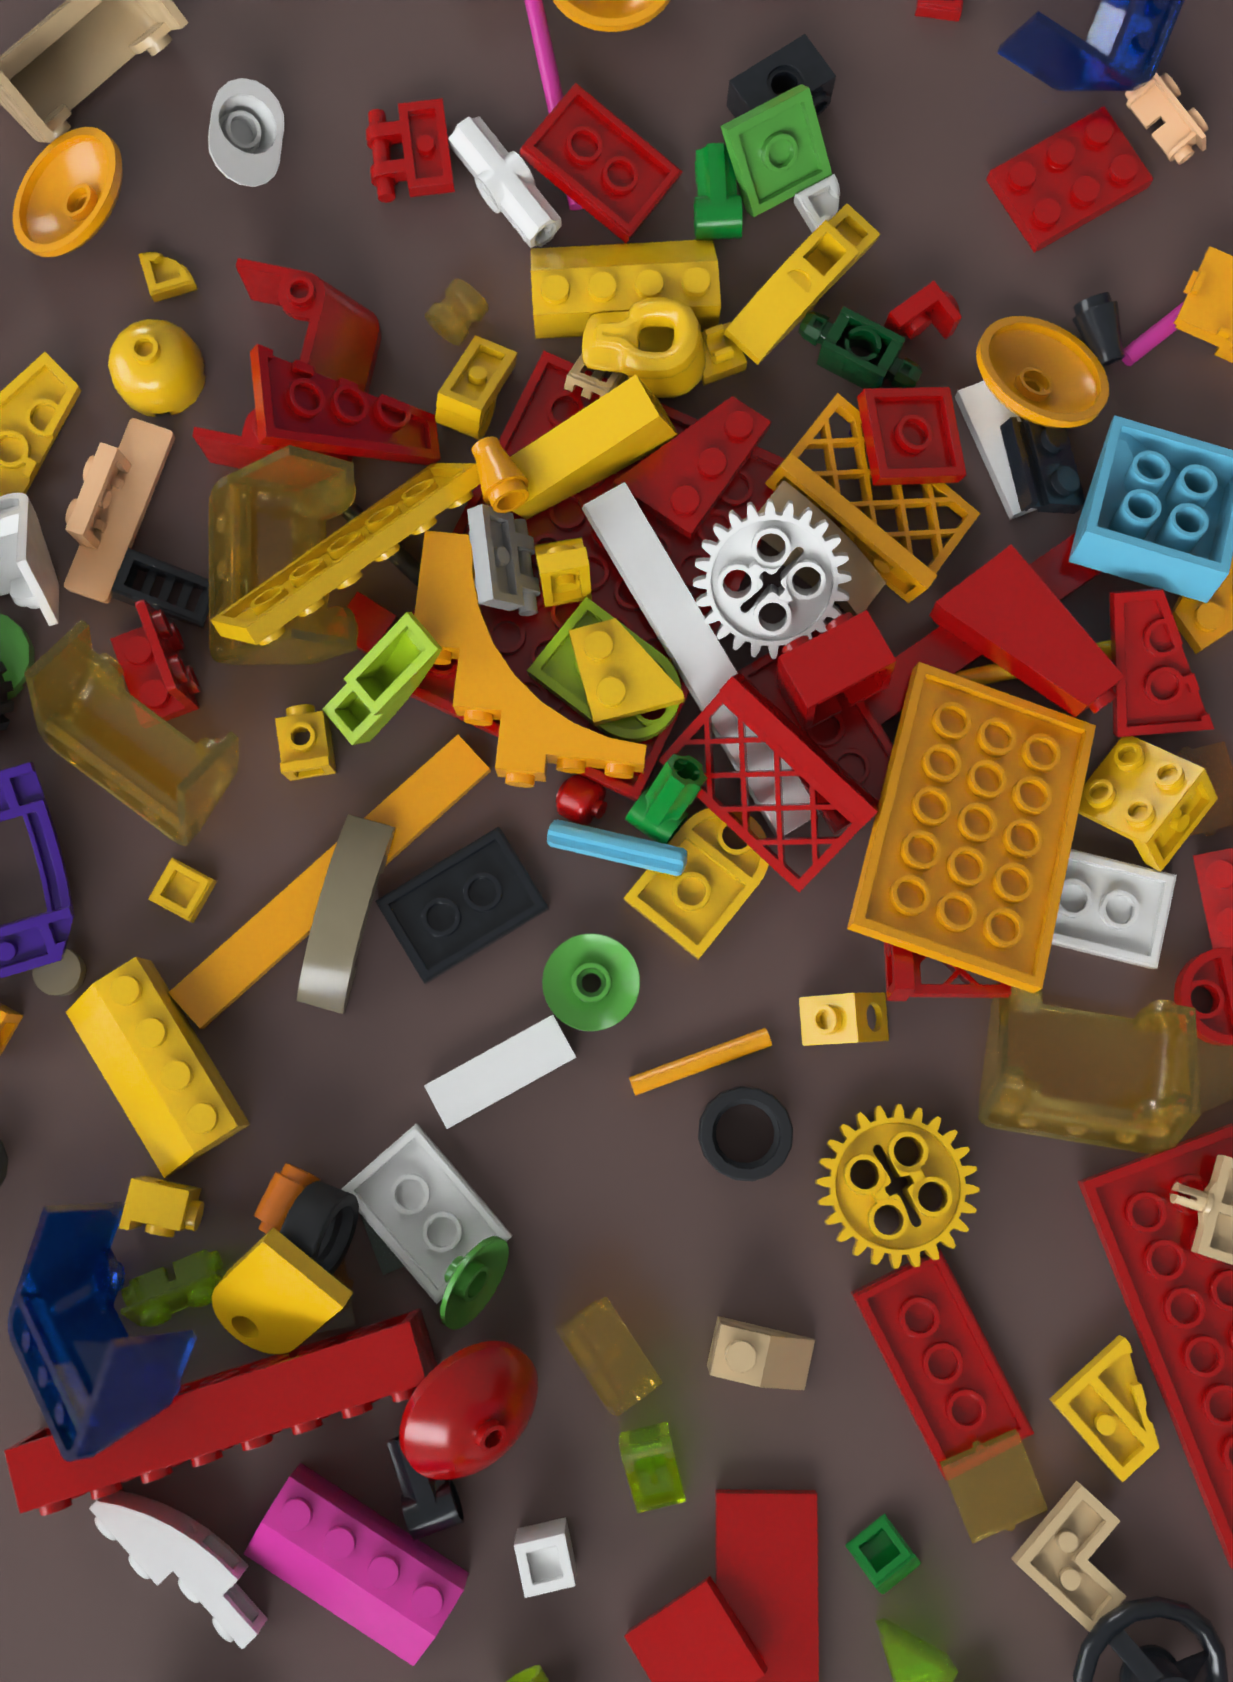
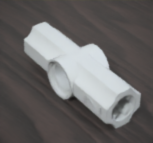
(505, 181)

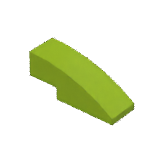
(383, 680)

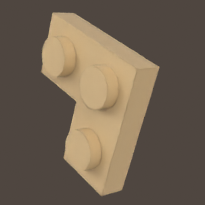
(1059, 1556)

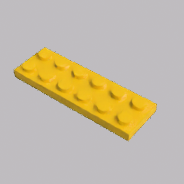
(342, 555)

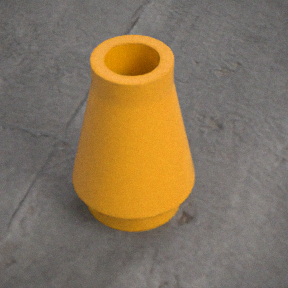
(500, 478)

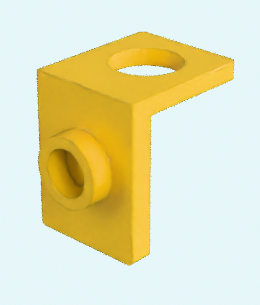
(842, 1018)

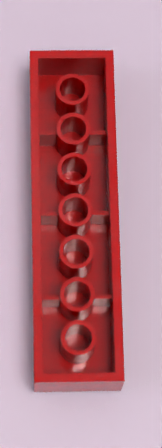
(235, 1408)

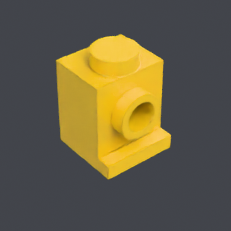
(315, 756)
(161, 1206)

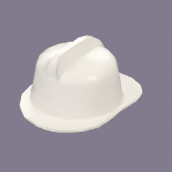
(246, 132)

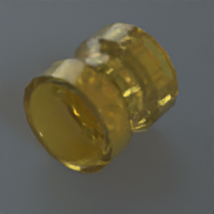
(455, 313)

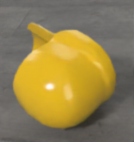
(669, 340)

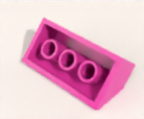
(357, 1564)

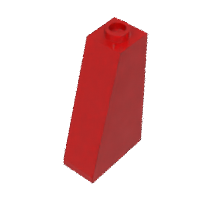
(1029, 633)

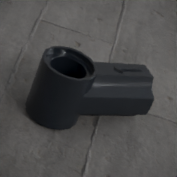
(425, 1502)

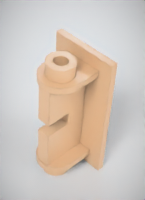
(1180, 127)

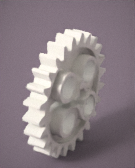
(738, 550)

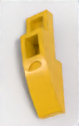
(801, 283)

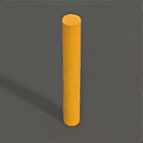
(700, 1061)

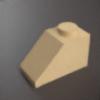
(759, 1355)

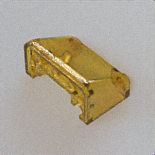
(1091, 1073)

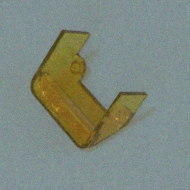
(123, 743)

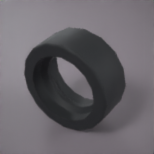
(782, 1134)
(322, 1224)

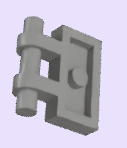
(503, 560)

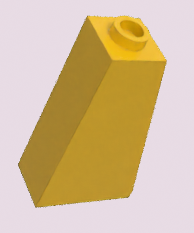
(593, 445)

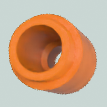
(281, 1195)

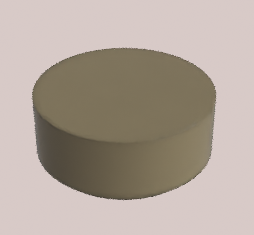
(62, 976)

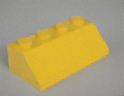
(595, 279)
(156, 1065)

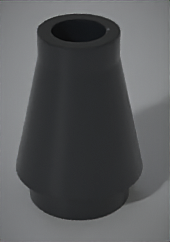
(1100, 327)

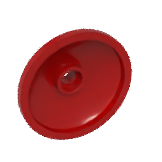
(469, 1410)

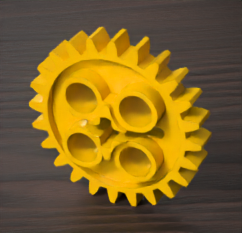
(935, 1164)

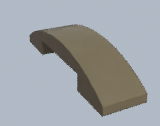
(343, 913)

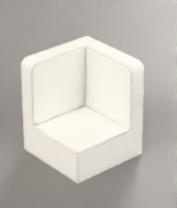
(545, 1557)

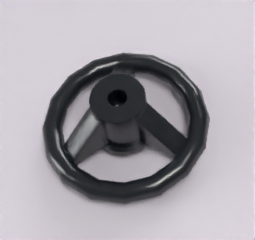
(1153, 1662)

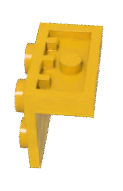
(1148, 798)

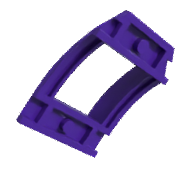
(43, 936)

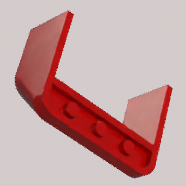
(338, 341)

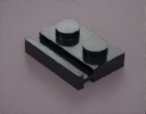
(1042, 467)

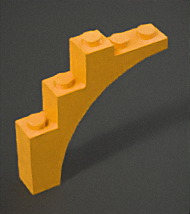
(489, 690)

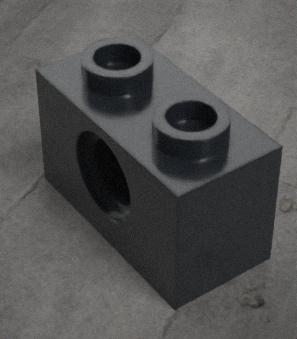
(780, 72)

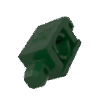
(864, 333)

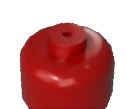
(581, 800)

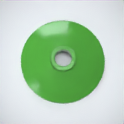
(585, 956)
(473, 1281)

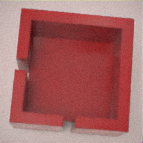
(843, 659)

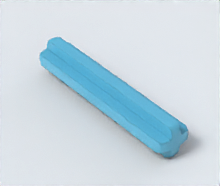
(617, 847)

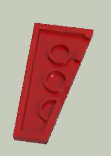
(336, 416)

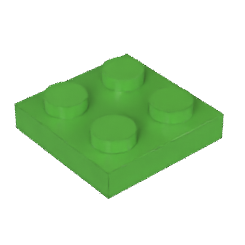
(777, 150)

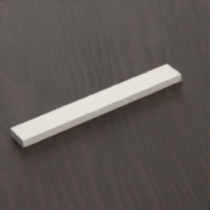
(685, 637)

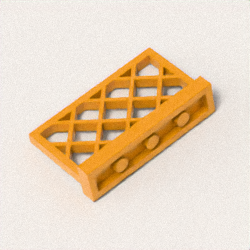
(891, 559)

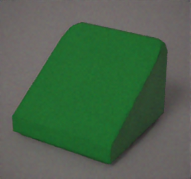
(883, 1554)

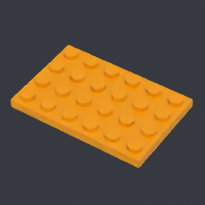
(974, 829)

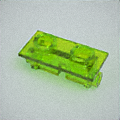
(154, 1298)

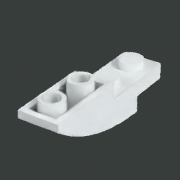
(170, 1541)

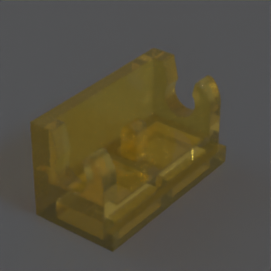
(608, 1356)

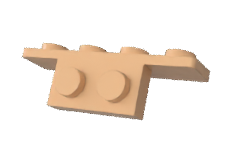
(113, 506)

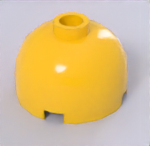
(156, 367)

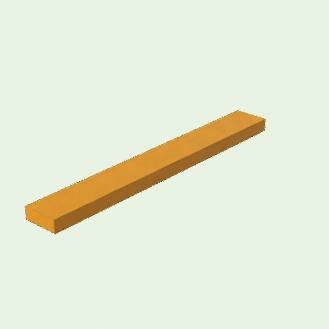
(290, 914)

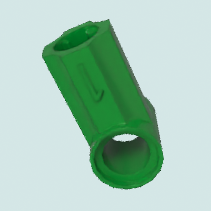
(717, 205)
(664, 803)

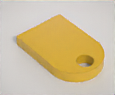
(710, 889)
(276, 1296)

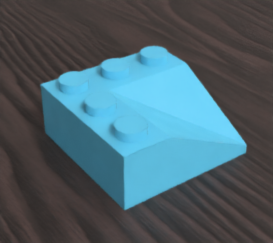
(1159, 511)

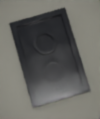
(462, 905)

